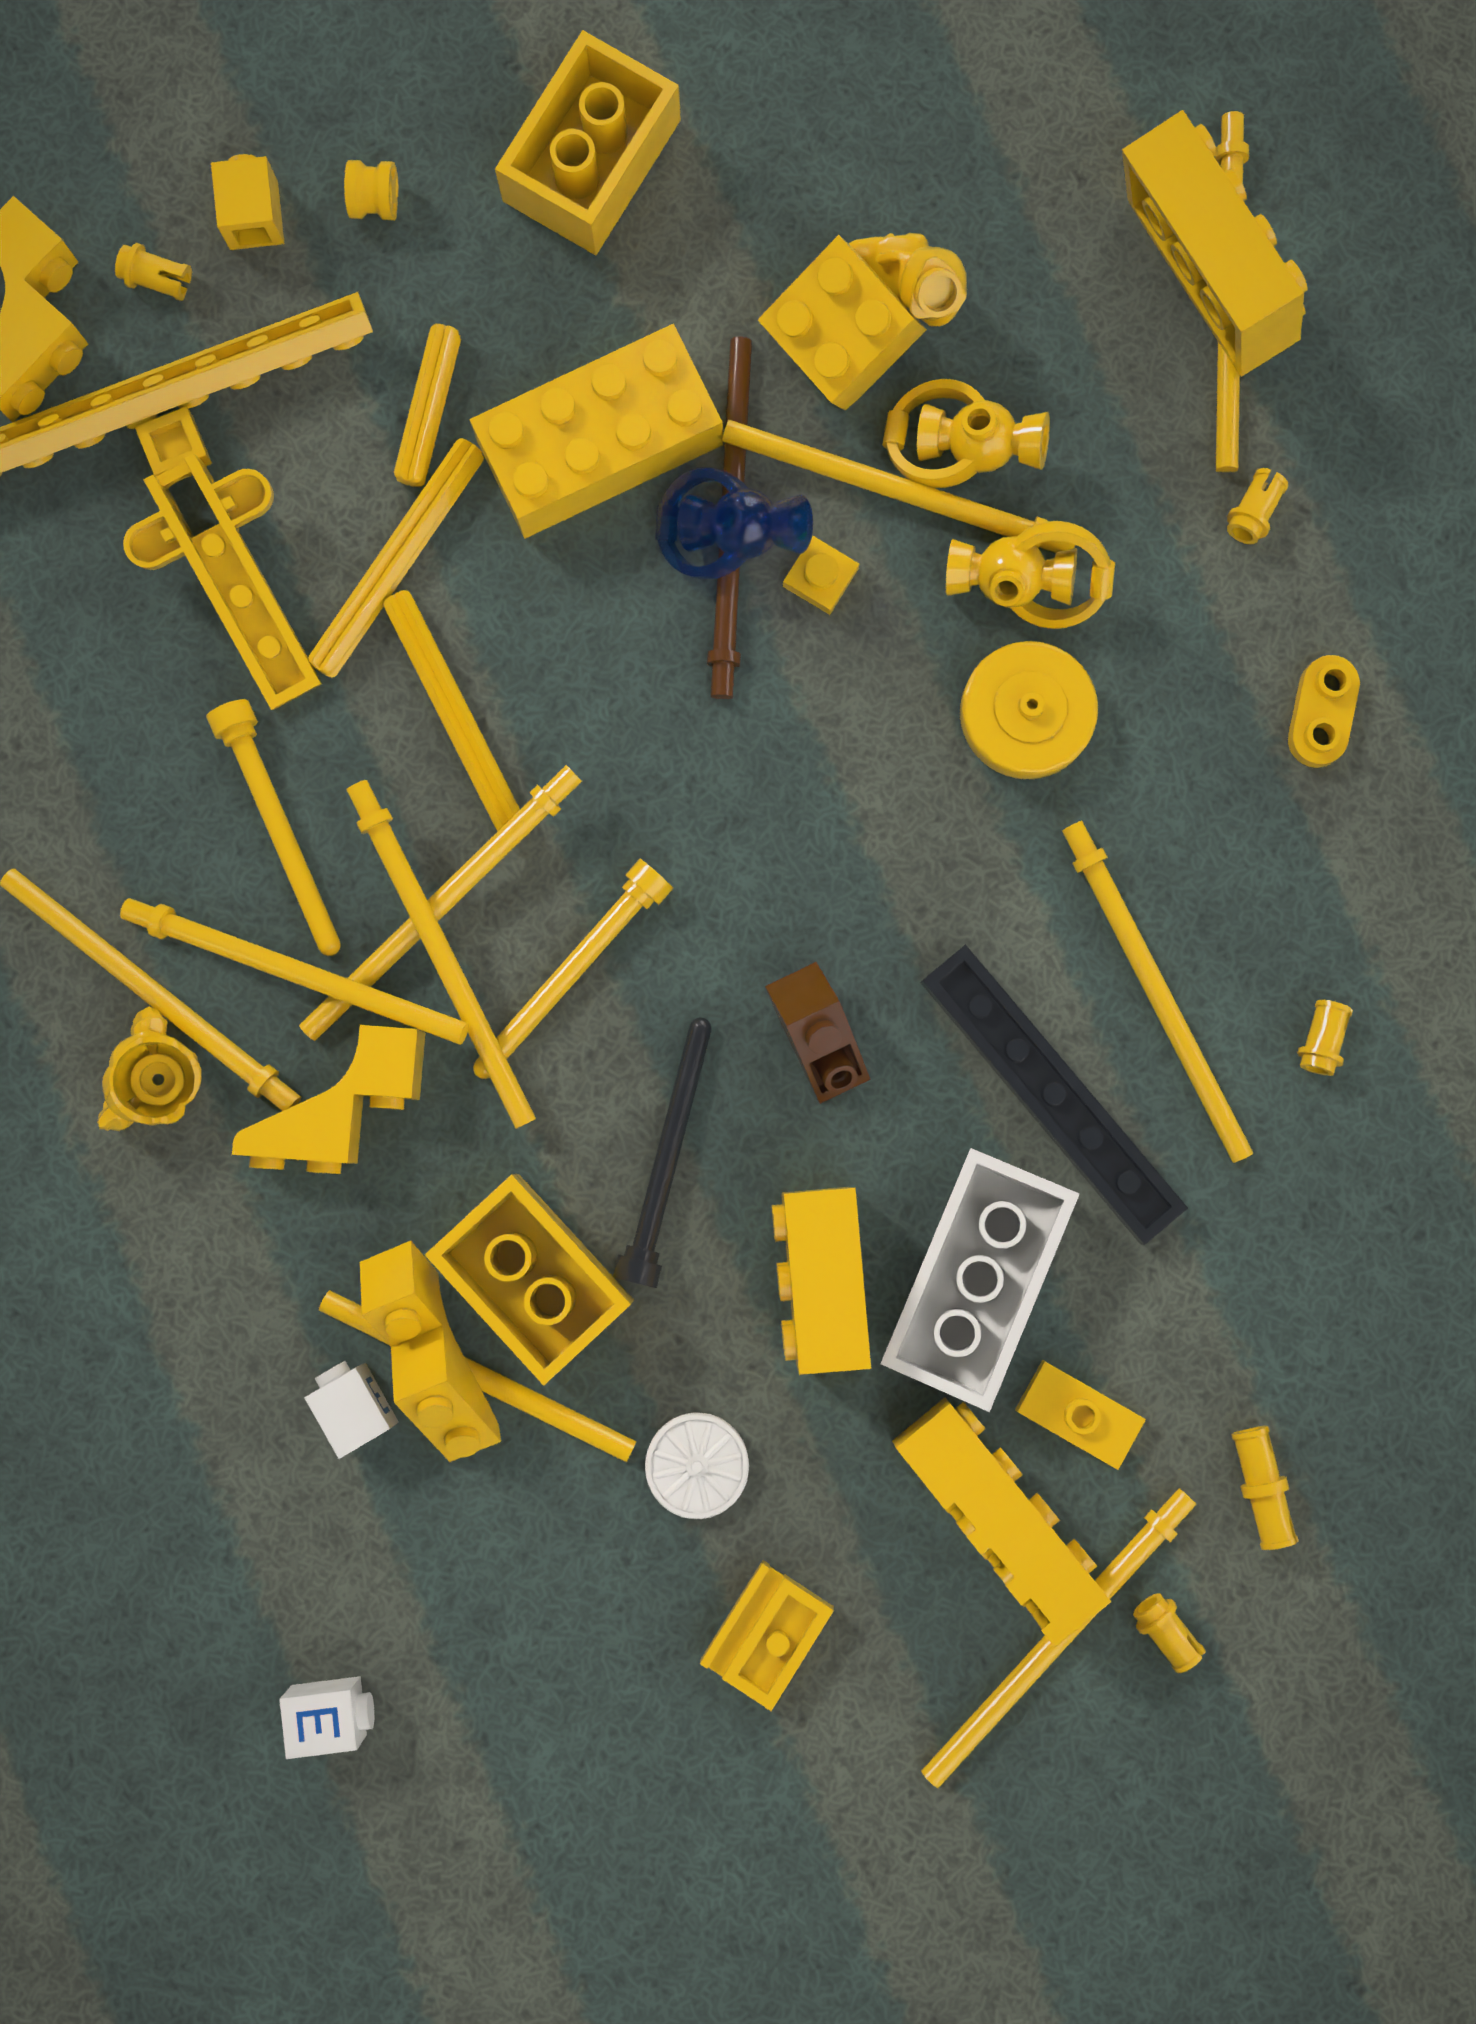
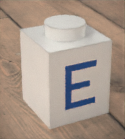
(350, 1407)
(325, 1717)

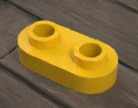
(1323, 709)

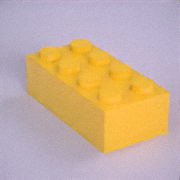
(1215, 242)
(598, 430)

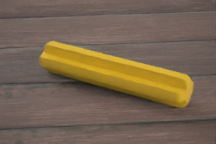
(427, 405)

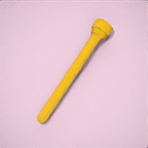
(235, 726)
(641, 889)

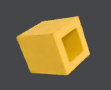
(247, 202)

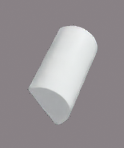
(980, 1279)

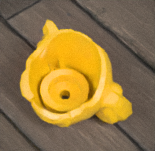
(132, 1066)

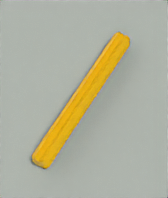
(396, 558)
(451, 708)

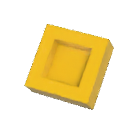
(170, 440)
(821, 575)

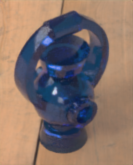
(740, 523)

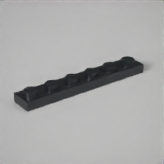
(1054, 1095)

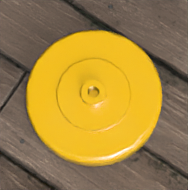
(1028, 710)

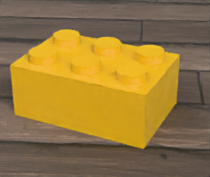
(589, 142)
(529, 1278)
(822, 1280)

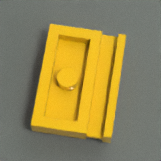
(767, 1635)

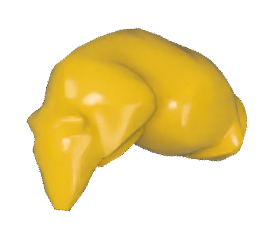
(921, 276)

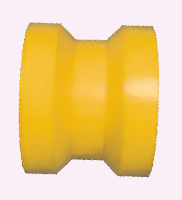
(371, 190)

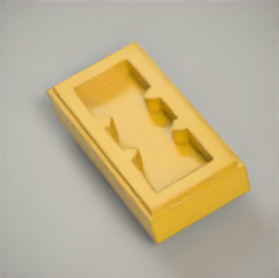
(1080, 1414)

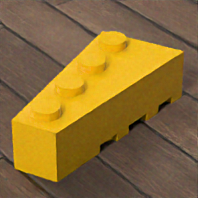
(1002, 1521)

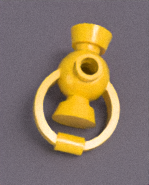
(979, 436)
(1016, 571)

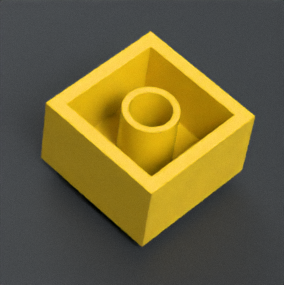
(841, 324)

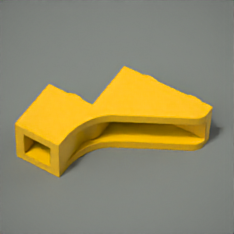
(34, 335)
(329, 1124)
(428, 1367)

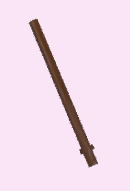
(723, 656)

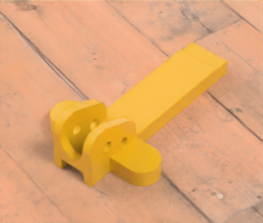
(227, 572)

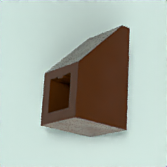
(818, 1032)

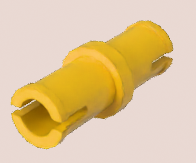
(1265, 1488)

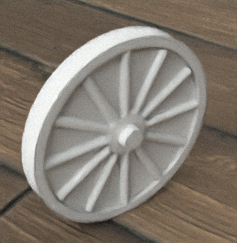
(697, 1465)

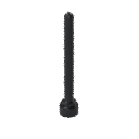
(640, 1260)

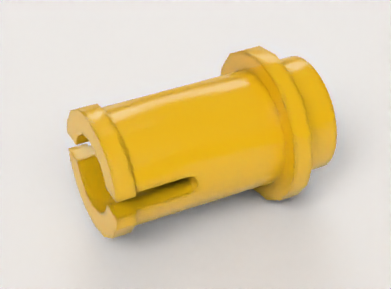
(151, 271)
(1251, 517)
(1325, 1038)
(1158, 1620)

